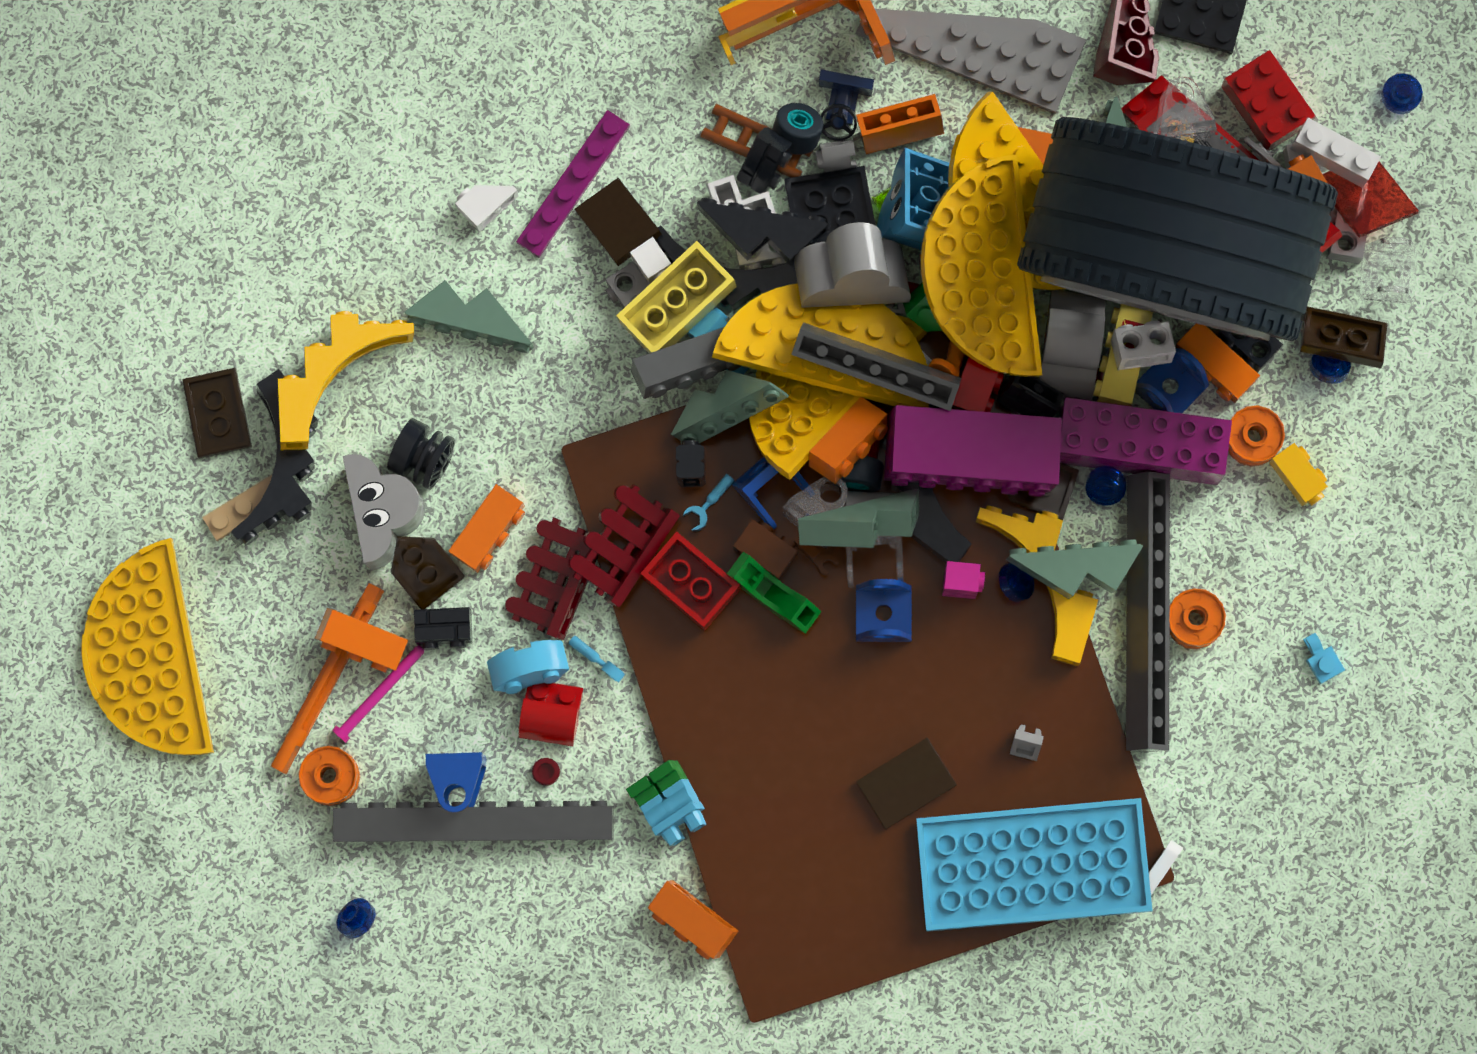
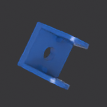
(1185, 371)
(754, 479)
(888, 593)
(456, 771)

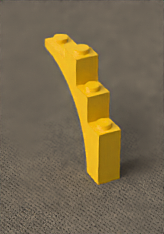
(322, 363)
(1072, 615)

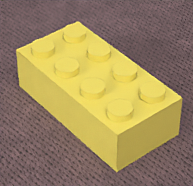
(677, 299)

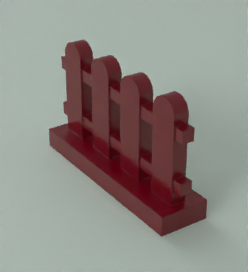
(646, 544)
(567, 596)

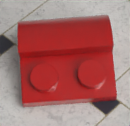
(550, 713)

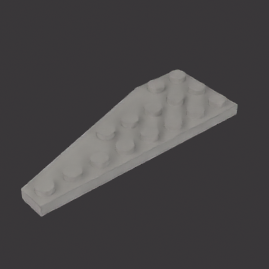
(1001, 53)

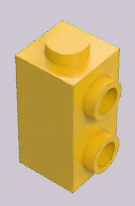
(1299, 474)

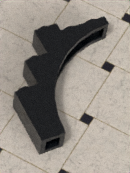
(748, 282)
(283, 495)
(933, 527)

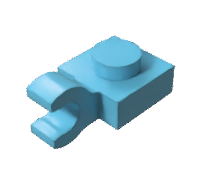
(1323, 662)

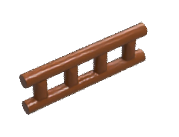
(740, 147)

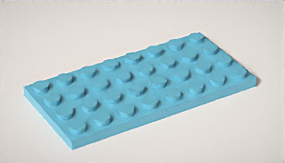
(1034, 865)

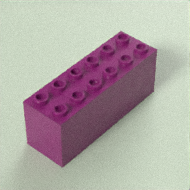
(1144, 441)
(972, 450)

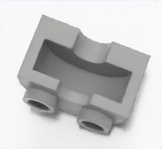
(836, 156)

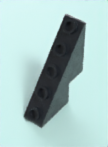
(752, 229)

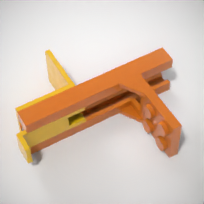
(754, 19)

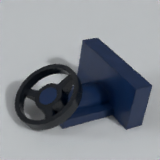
(843, 100)

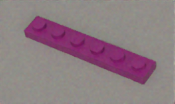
(573, 183)

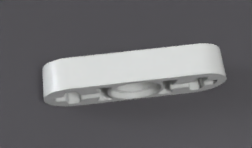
(1163, 864)

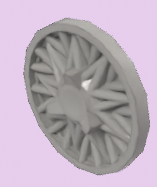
(1261, 153)

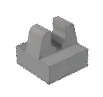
(1026, 744)

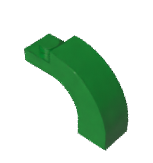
(773, 593)

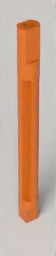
(322, 687)

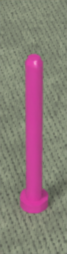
(378, 694)

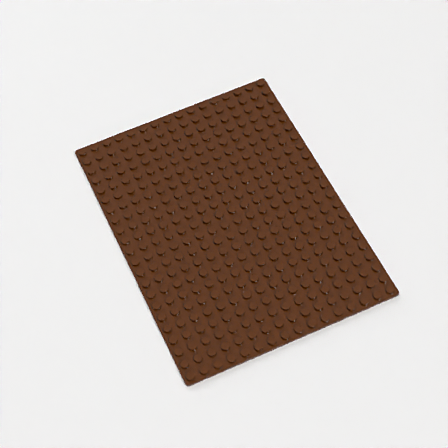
(790, 720)

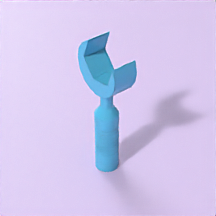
(711, 499)
(607, 667)

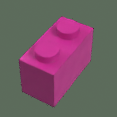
(962, 580)

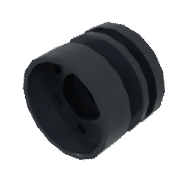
(417, 452)

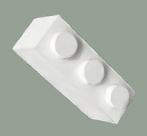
(1335, 152)

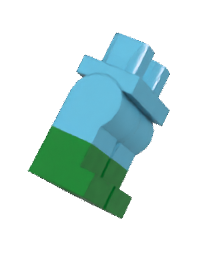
(668, 802)

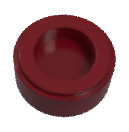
(546, 771)

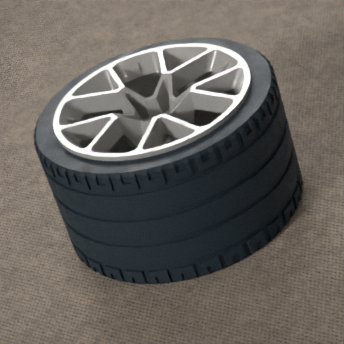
(1177, 228)

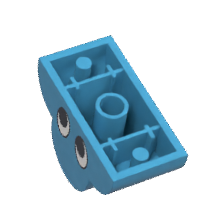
(914, 192)

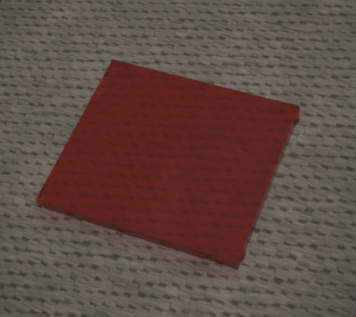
(1373, 205)

